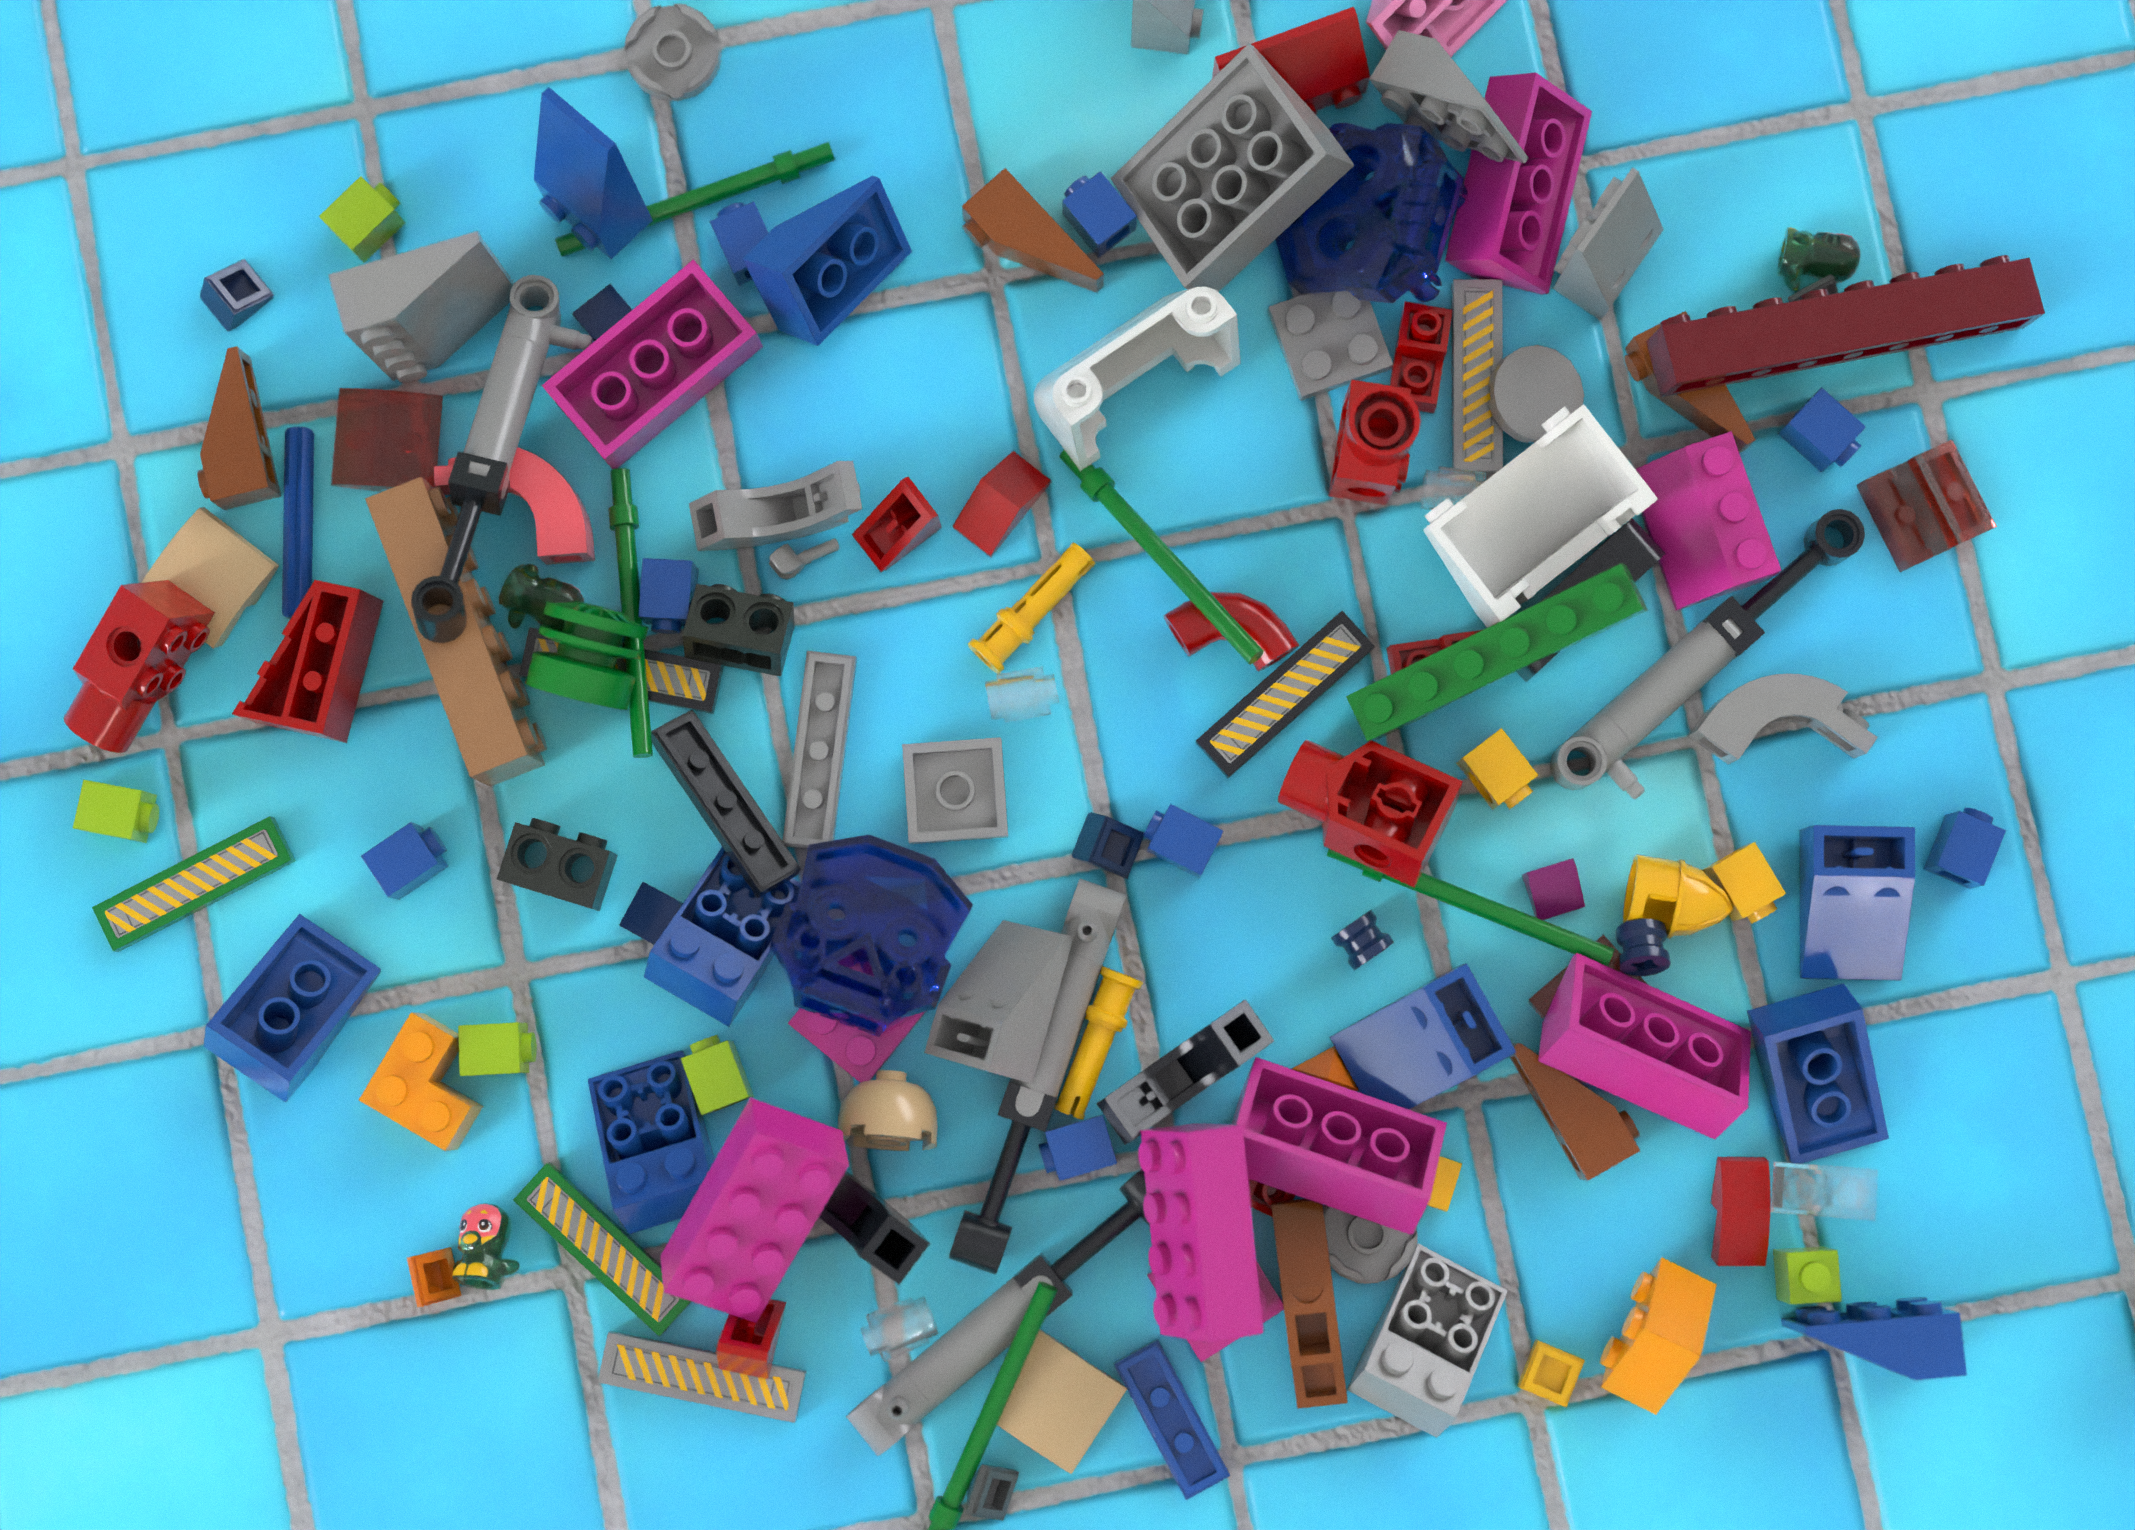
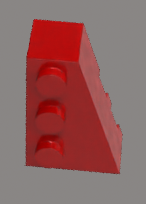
(318, 666)

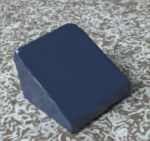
(234, 294)
(602, 312)
(1108, 844)
(650, 913)

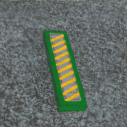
(193, 884)
(600, 1247)

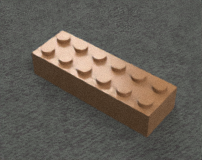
(472, 670)

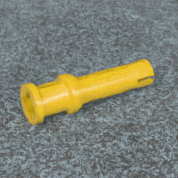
(1017, 623)
(1104, 1019)

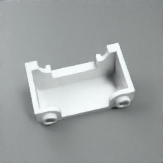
(1189, 324)
(1537, 515)

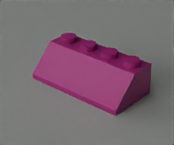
(1517, 209)
(1647, 1047)

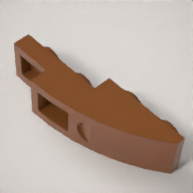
(1309, 1303)

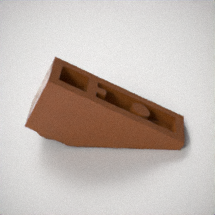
(1023, 232)
(1708, 408)
(236, 442)
(1582, 1122)

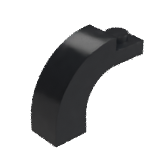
(1185, 1071)
(874, 1228)

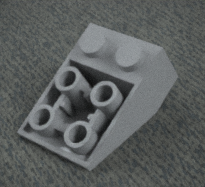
(1432, 92)
(1608, 246)
(1002, 1002)
(1428, 1342)

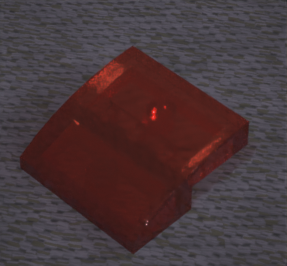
(385, 438)
(1926, 506)

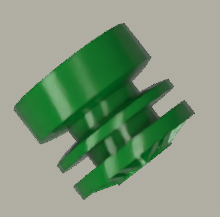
(586, 654)

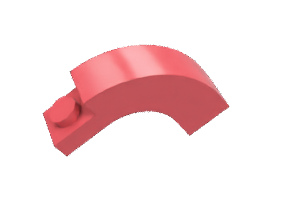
(560, 516)

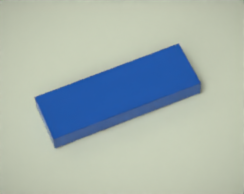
(1171, 1419)

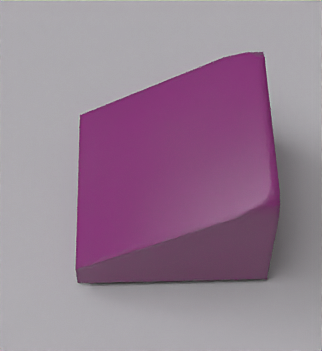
(1554, 889)

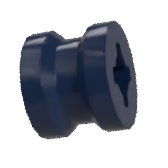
(1362, 940)
(1642, 947)

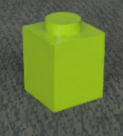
(363, 217)
(116, 811)
(495, 1049)
(716, 1074)
(1807, 1275)

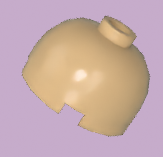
(888, 1114)

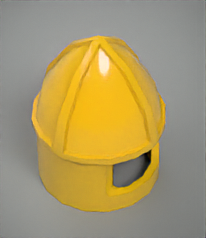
(1674, 895)

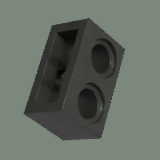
(734, 640)
(555, 874)

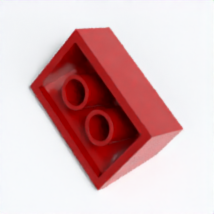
(1317, 60)

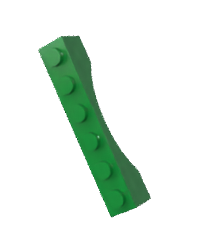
(1497, 652)

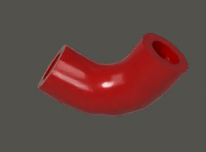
(1195, 631)

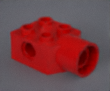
(1373, 442)
(134, 661)
(1373, 805)

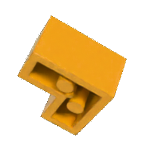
(410, 1085)
(1659, 1336)

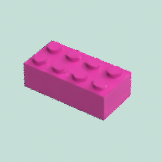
(653, 365)
(1338, 1145)
(753, 1210)
(1201, 1232)

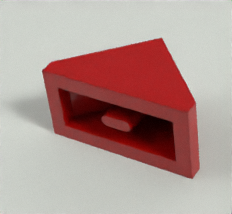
(1000, 502)
(897, 525)
(748, 1345)

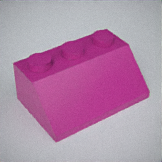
(1707, 522)

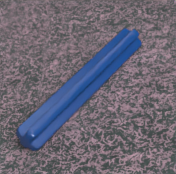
(297, 517)

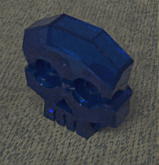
(1394, 218)
(883, 896)

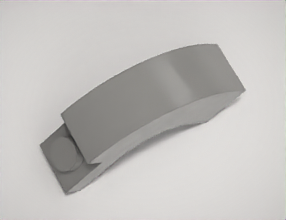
(778, 511)
(1808, 700)

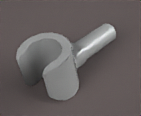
(789, 564)

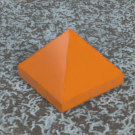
(1328, 1067)
(432, 1277)

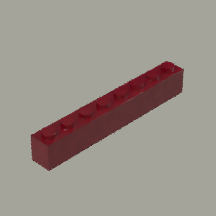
(1844, 325)

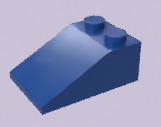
(585, 179)
(827, 260)
(290, 1008)
(1819, 1073)

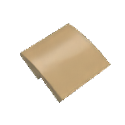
(215, 569)
(1059, 1402)

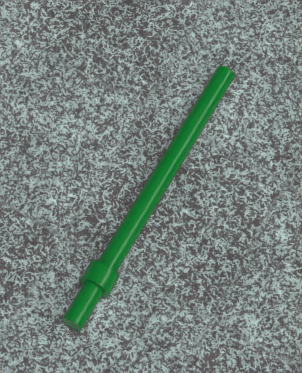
(784, 168)
(1100, 487)
(624, 521)
(1495, 912)
(948, 1508)

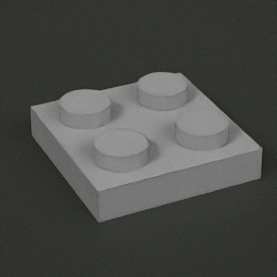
(1329, 341)
(955, 790)

